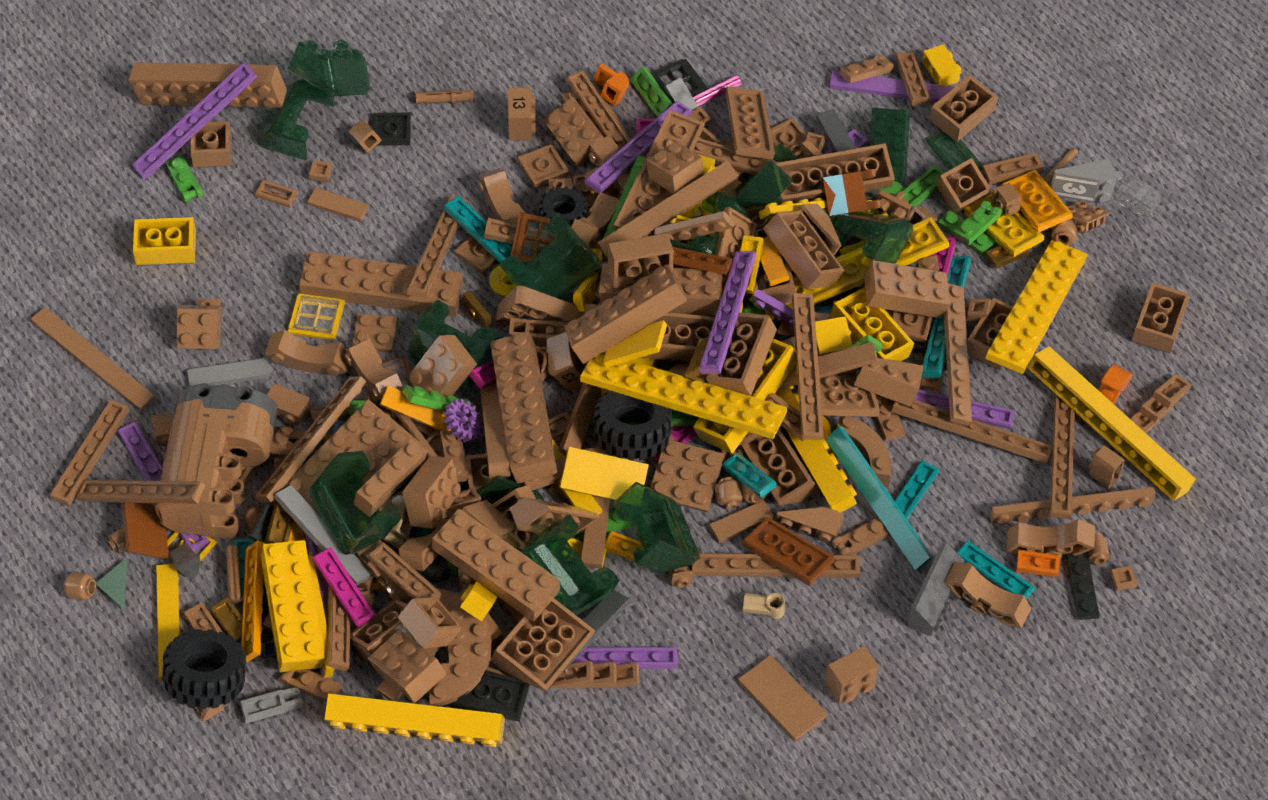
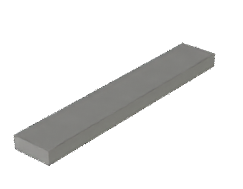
(316, 529)

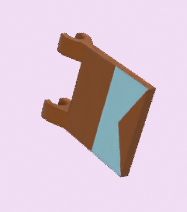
(847, 194)

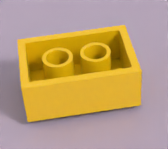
(164, 241)

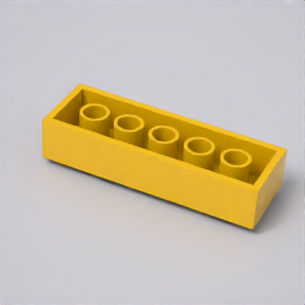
(776, 367)
(292, 606)

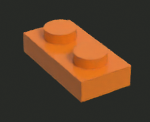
(1038, 563)

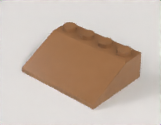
(542, 648)

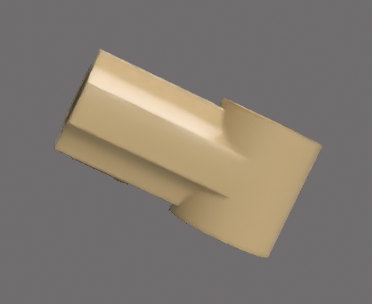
(763, 604)

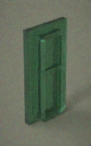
(951, 152)

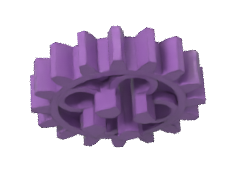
(463, 420)

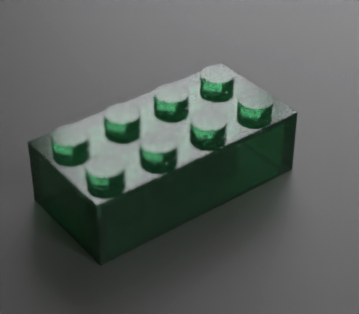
(892, 128)

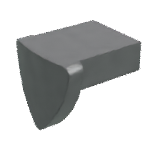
(186, 560)

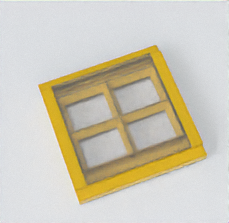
(316, 316)

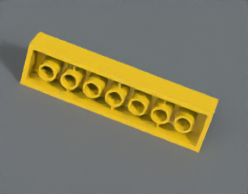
(415, 719)

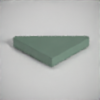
(114, 584)

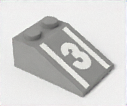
(1086, 181)

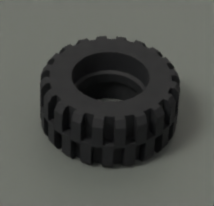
(626, 439)
(198, 687)

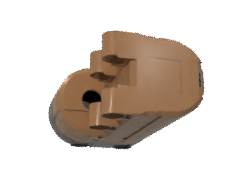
(204, 445)

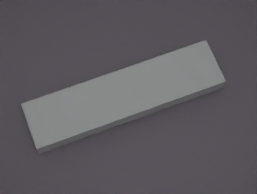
(230, 372)

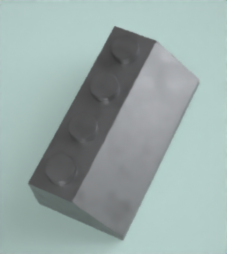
(934, 593)

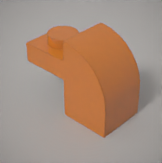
(613, 84)
(1114, 382)

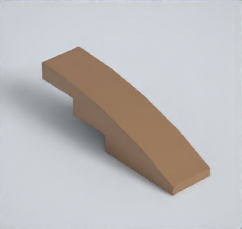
(1161, 402)
(598, 675)

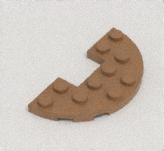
(468, 654)

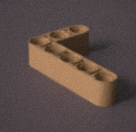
(536, 305)

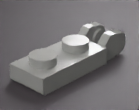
(270, 704)

